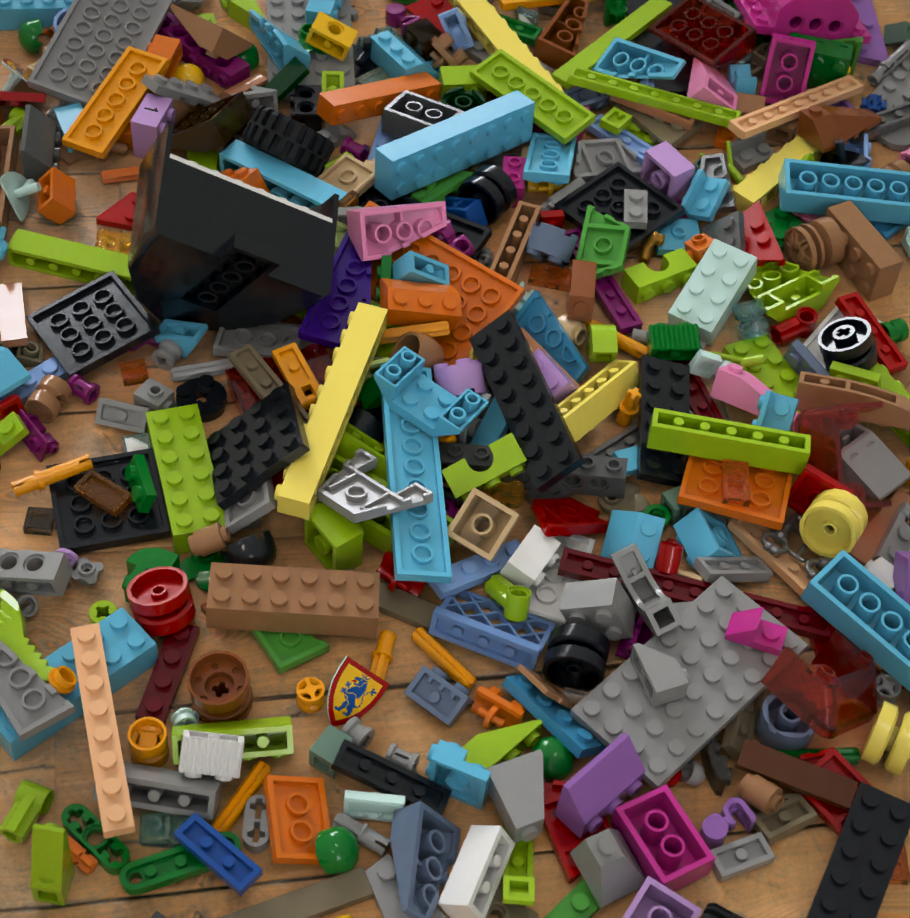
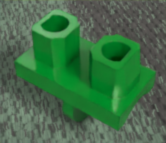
(614, 11)

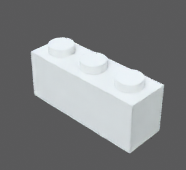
(477, 872)

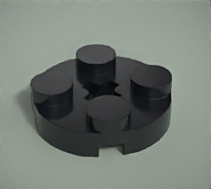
(206, 388)

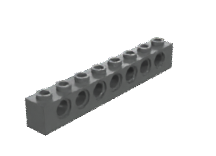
(596, 477)

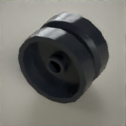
(492, 188)
(848, 342)
(576, 657)

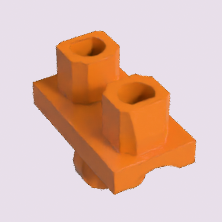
(495, 709)

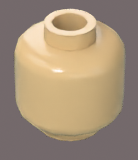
(575, 329)

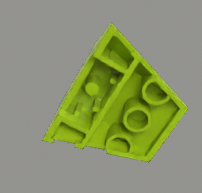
(790, 288)

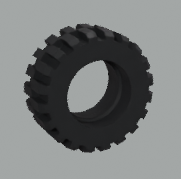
(288, 140)

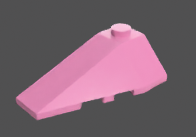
(393, 227)
(739, 388)

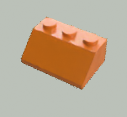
(419, 302)

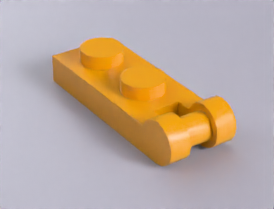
(297, 373)

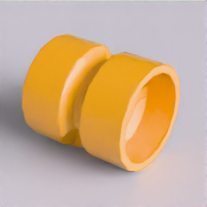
(148, 742)

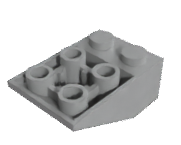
(870, 463)

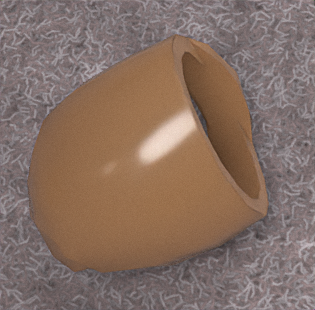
(423, 346)

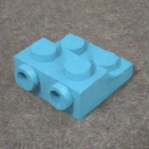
(465, 779)

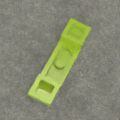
(518, 878)

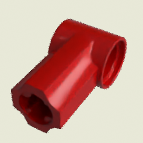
(795, 327)
(668, 556)

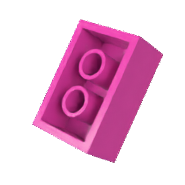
(786, 67)
(663, 839)

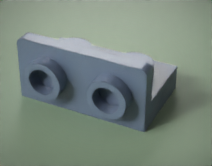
(437, 695)

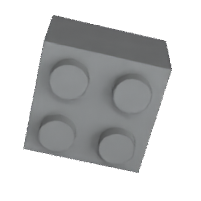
(601, 606)

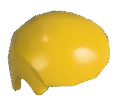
(189, 72)

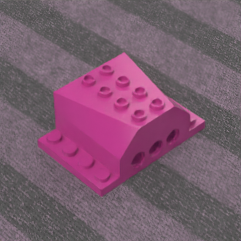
(809, 17)

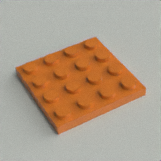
(767, 492)

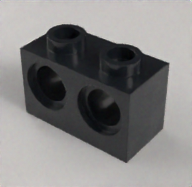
(305, 105)

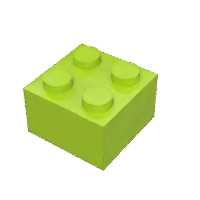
(333, 538)

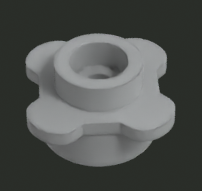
(90, 577)

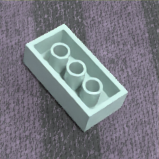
(714, 289)

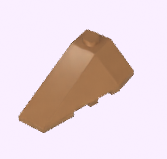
(211, 36)

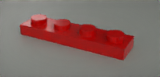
(889, 355)

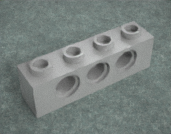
(34, 572)

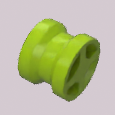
(101, 608)

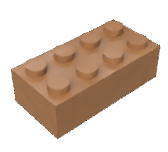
(868, 257)

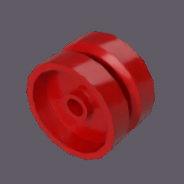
(161, 600)

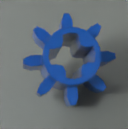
(874, 103)

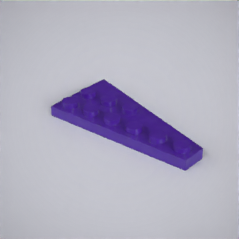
(349, 286)

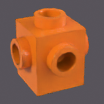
(698, 246)

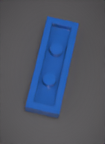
(218, 854)

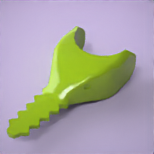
(14, 635)

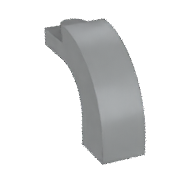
(648, 599)

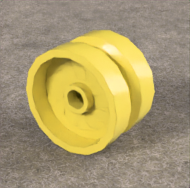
(833, 522)
(888, 737)

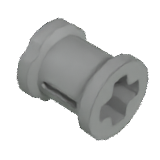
(402, 757)

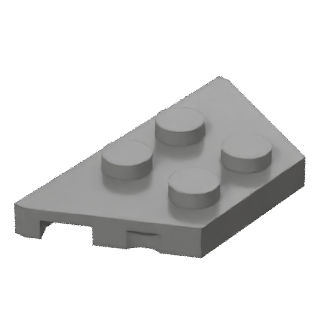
(599, 154)

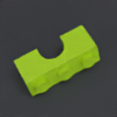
(644, 284)
(506, 460)

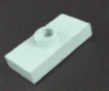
(372, 805)

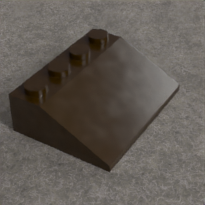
(212, 125)

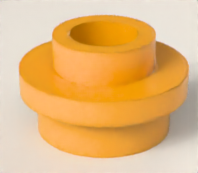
(62, 679)

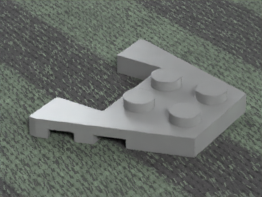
(363, 498)

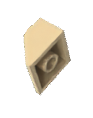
(482, 524)

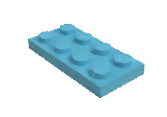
(549, 159)

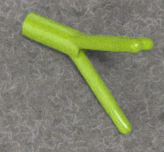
(734, 173)
(744, 362)

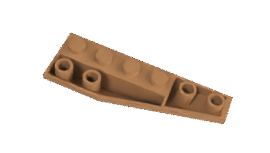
(823, 390)

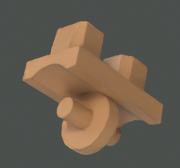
(442, 44)

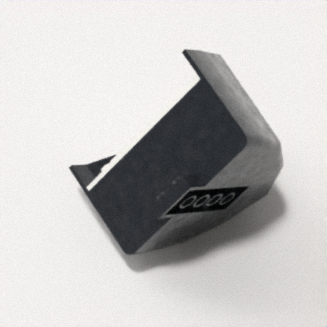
(222, 248)

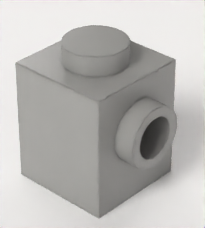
(154, 395)

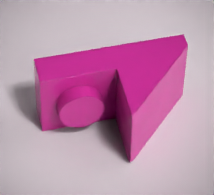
(750, 630)

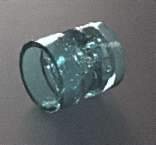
(751, 319)

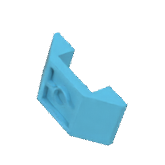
(422, 399)

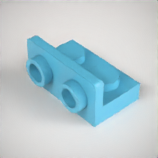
(704, 196)
(776, 411)

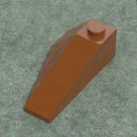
(825, 124)

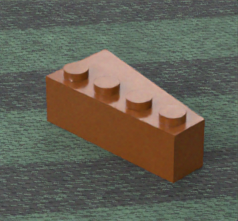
(562, 35)

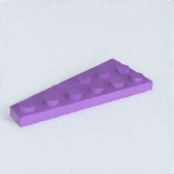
(875, 51)

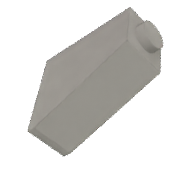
(519, 795)

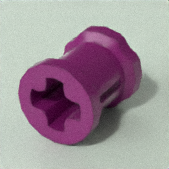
(357, 150)
(80, 383)

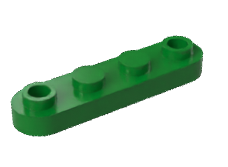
(165, 868)

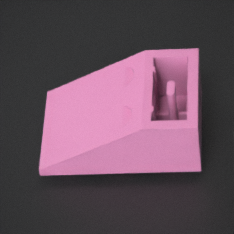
(711, 86)

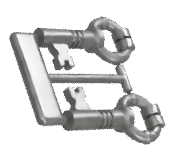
(780, 537)

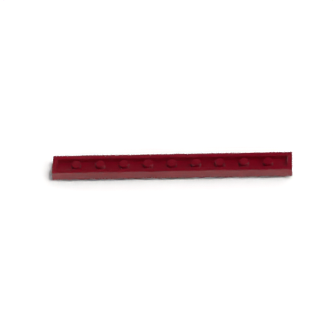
(798, 619)

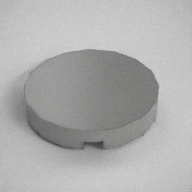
(896, 139)

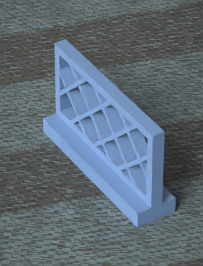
(488, 638)

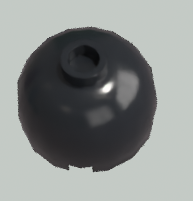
(251, 550)

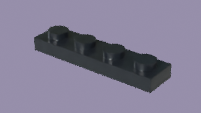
(389, 777)

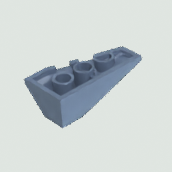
(422, 853)

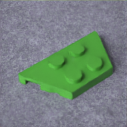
(604, 242)

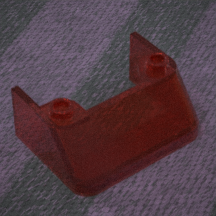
(825, 448)
(831, 693)

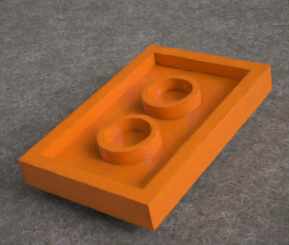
(295, 817)

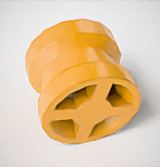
(315, 689)

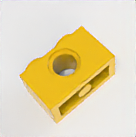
(331, 36)

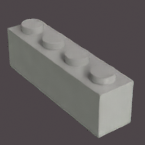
(171, 791)

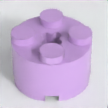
(459, 377)

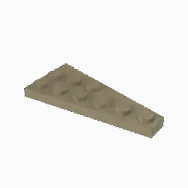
(659, 129)

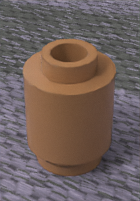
(209, 540)
(761, 793)

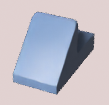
(455, 24)

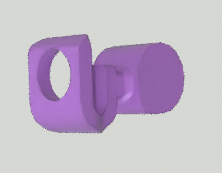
(717, 825)

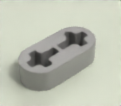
(251, 823)

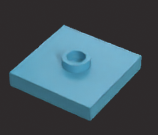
(677, 234)

